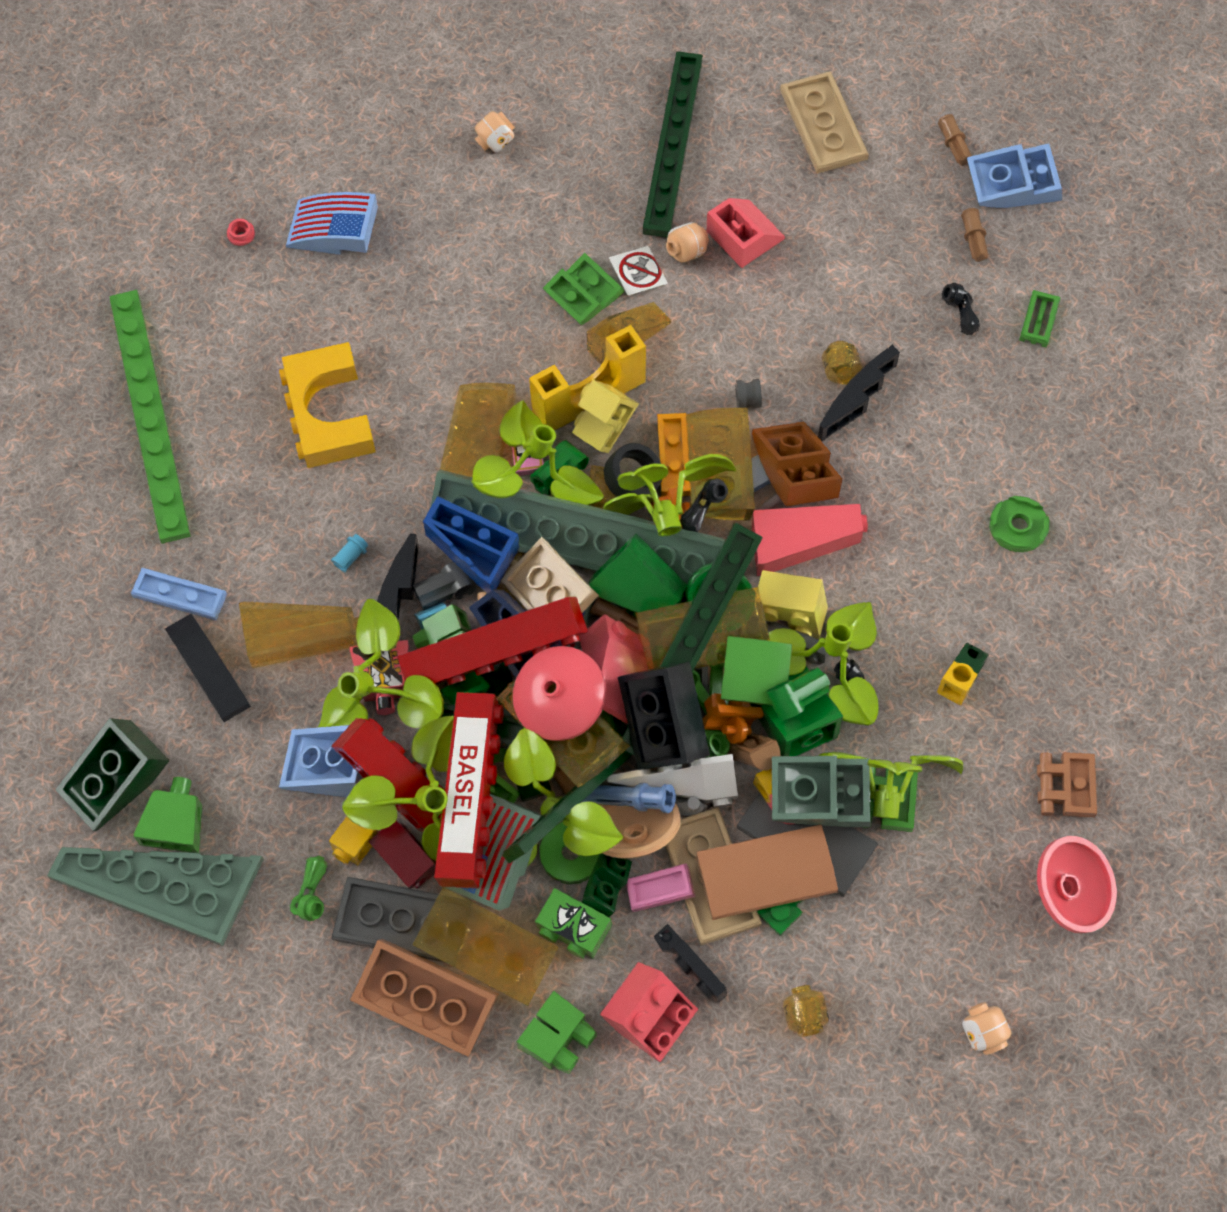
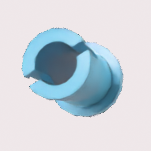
(350, 552)

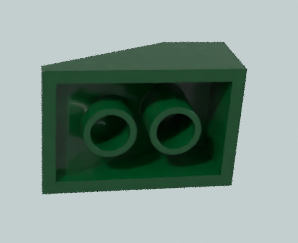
(111, 772)

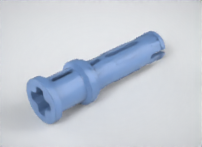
(640, 797)

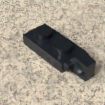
(690, 962)

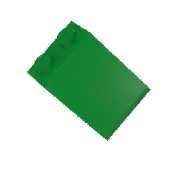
(638, 579)
(805, 731)

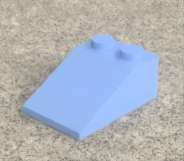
(315, 766)

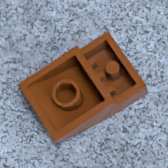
(797, 463)

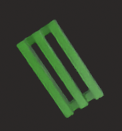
(1035, 337)

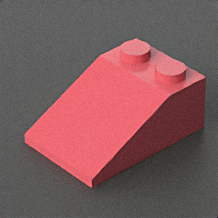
(617, 653)

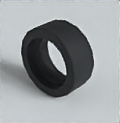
(634, 451)

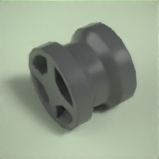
(748, 393)

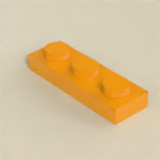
(673, 449)

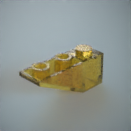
(644, 319)

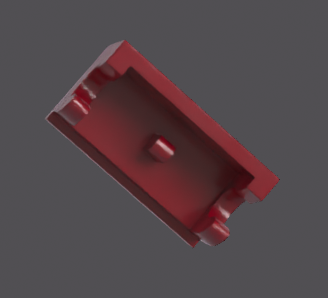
(404, 854)

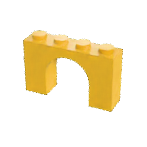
(622, 368)
(322, 440)

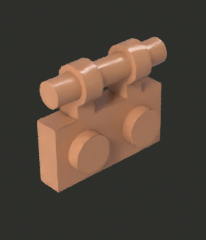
(1078, 784)

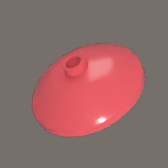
(573, 704)
(1076, 884)

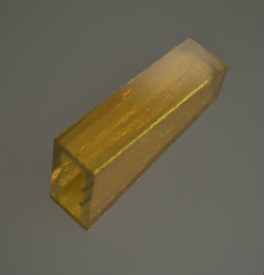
(295, 631)

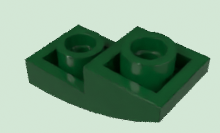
(605, 883)

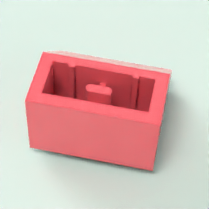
(742, 230)
(649, 1011)

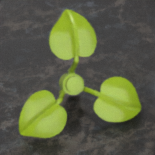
(521, 427)
(664, 513)
(846, 628)
(378, 632)
(887, 797)
(372, 798)
(588, 823)

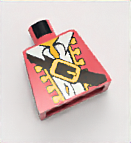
(385, 673)

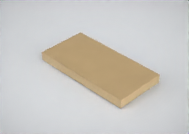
(824, 122)
(696, 834)

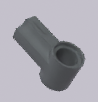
(448, 584)

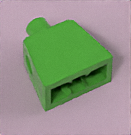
(171, 819)

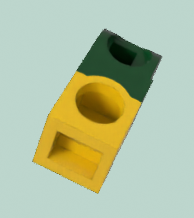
(962, 674)

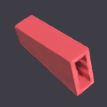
(805, 533)

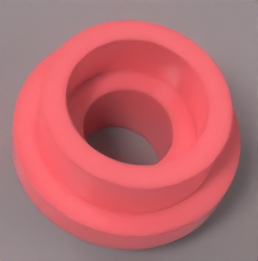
(237, 226)

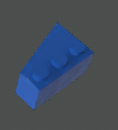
(472, 542)

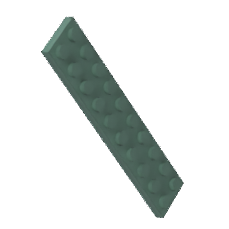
(575, 530)

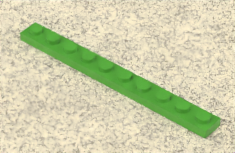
(149, 417)

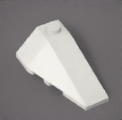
(706, 779)

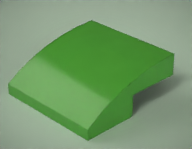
(583, 289)
(754, 668)

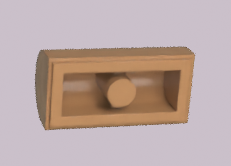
(755, 751)

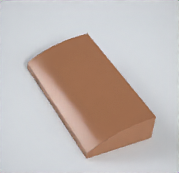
(766, 872)
(424, 997)

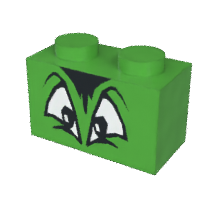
(573, 924)

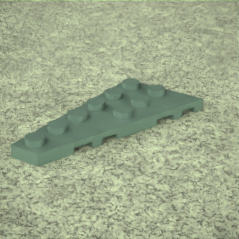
(174, 888)

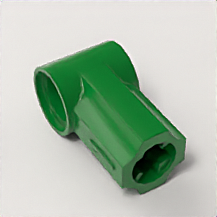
(565, 455)
(792, 695)

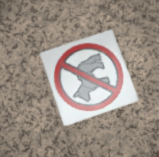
(638, 270)

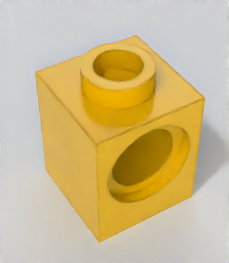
(351, 842)

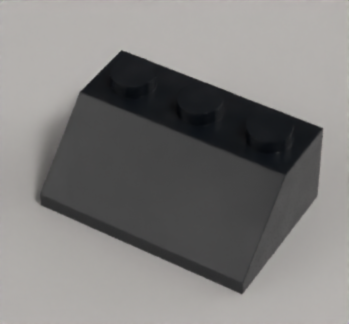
(664, 716)

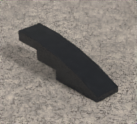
(855, 396)
(400, 577)
(207, 668)

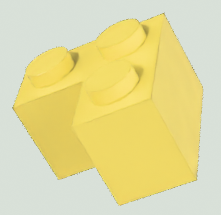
(604, 415)
(794, 600)

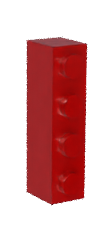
(374, 754)

